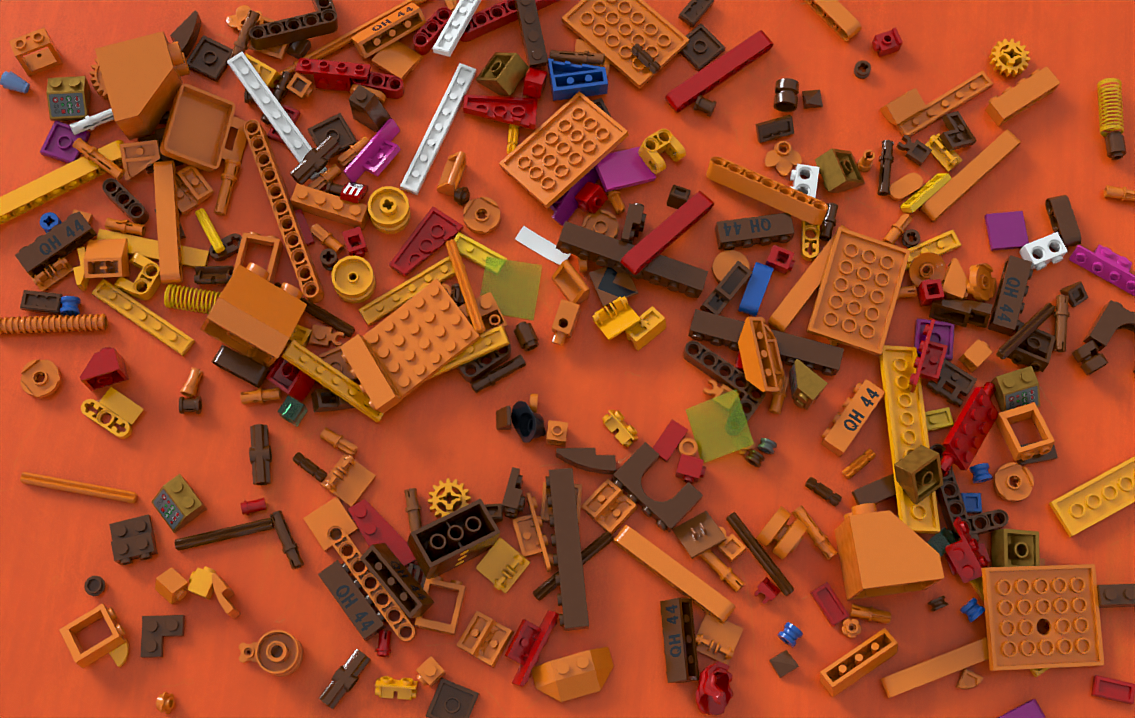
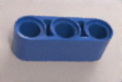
(755, 289)

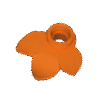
(237, 21)
(782, 161)

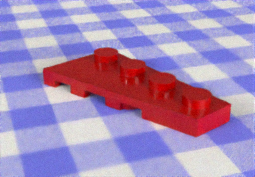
(503, 109)
(425, 240)
(378, 530)

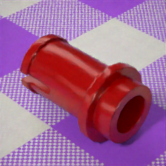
(253, 506)
(383, 644)

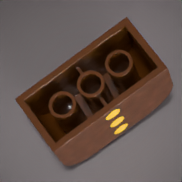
(453, 539)

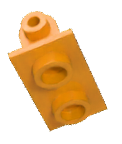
(947, 158)
(626, 433)
(387, 685)

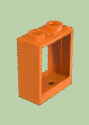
(39, 60)
(256, 238)
(1019, 414)
(440, 627)
(109, 644)

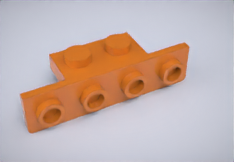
(530, 536)

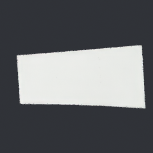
(541, 245)

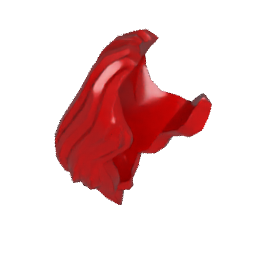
(714, 689)

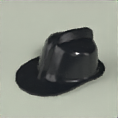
(527, 423)

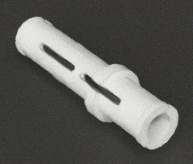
(92, 121)

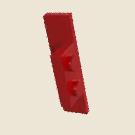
(333, 74)
(930, 360)
(965, 553)
(528, 645)

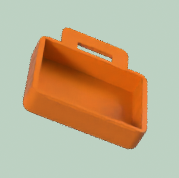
(200, 129)

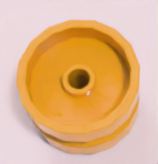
(389, 210)
(353, 279)

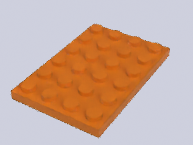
(617, 26)
(563, 149)
(858, 291)
(421, 338)

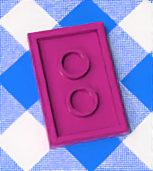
(623, 170)

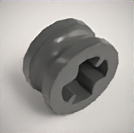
(767, 446)

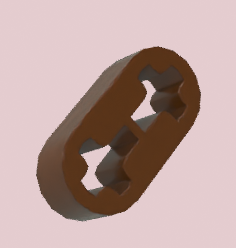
(230, 248)

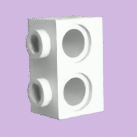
(809, 185)
(1041, 249)

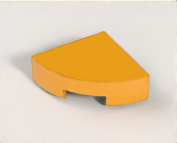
(120, 654)

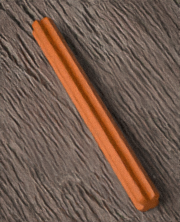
(465, 286)
(78, 487)

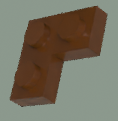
(958, 134)
(155, 629)

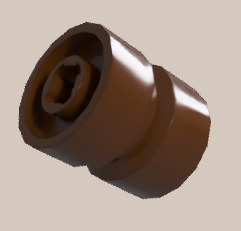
(785, 97)
(1090, 358)

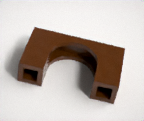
(1110, 319)
(666, 513)

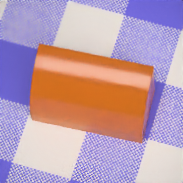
(903, 107)

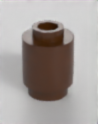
(1115, 145)
(526, 336)

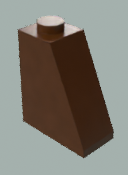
(368, 109)

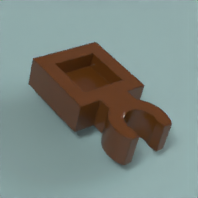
(915, 151)

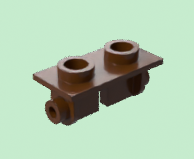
(213, 274)

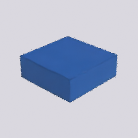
(972, 502)

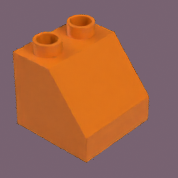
(141, 80)
(255, 314)
(883, 555)

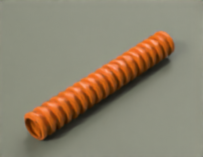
(53, 323)

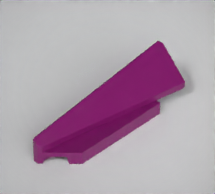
(567, 204)

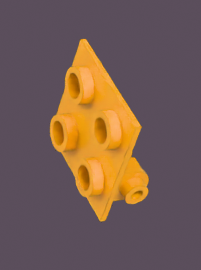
(616, 319)
(502, 565)

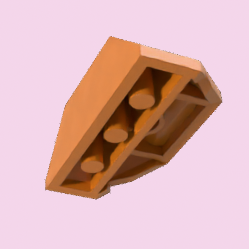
(760, 355)
(574, 674)

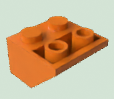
(106, 258)
(489, 312)

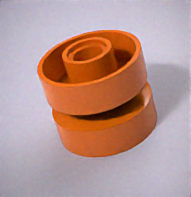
(786, 536)
(279, 653)

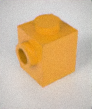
(201, 582)

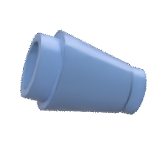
(13, 82)

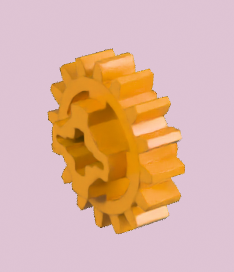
(1012, 56)
(441, 499)

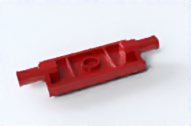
(969, 429)

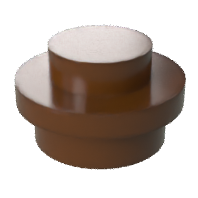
(461, 195)
(94, 585)

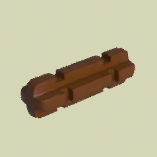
(645, 58)
(310, 467)
(823, 491)

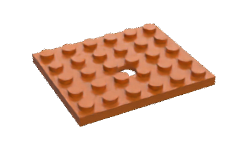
(1058, 594)

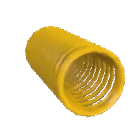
(1107, 80)
(170, 304)

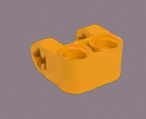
(657, 146)
(143, 279)

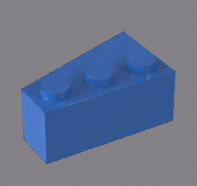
(569, 79)

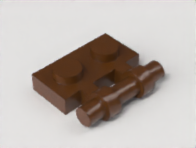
(956, 379)

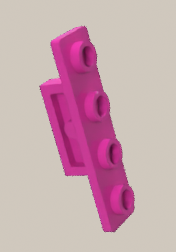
(376, 153)
(1106, 265)

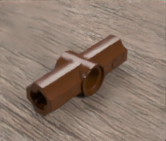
(315, 160)
(260, 454)
(344, 678)

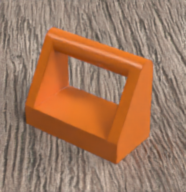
(452, 173)
(570, 283)

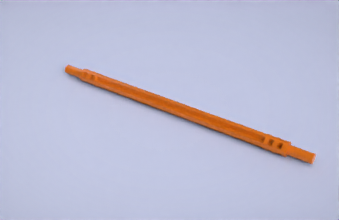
(346, 38)

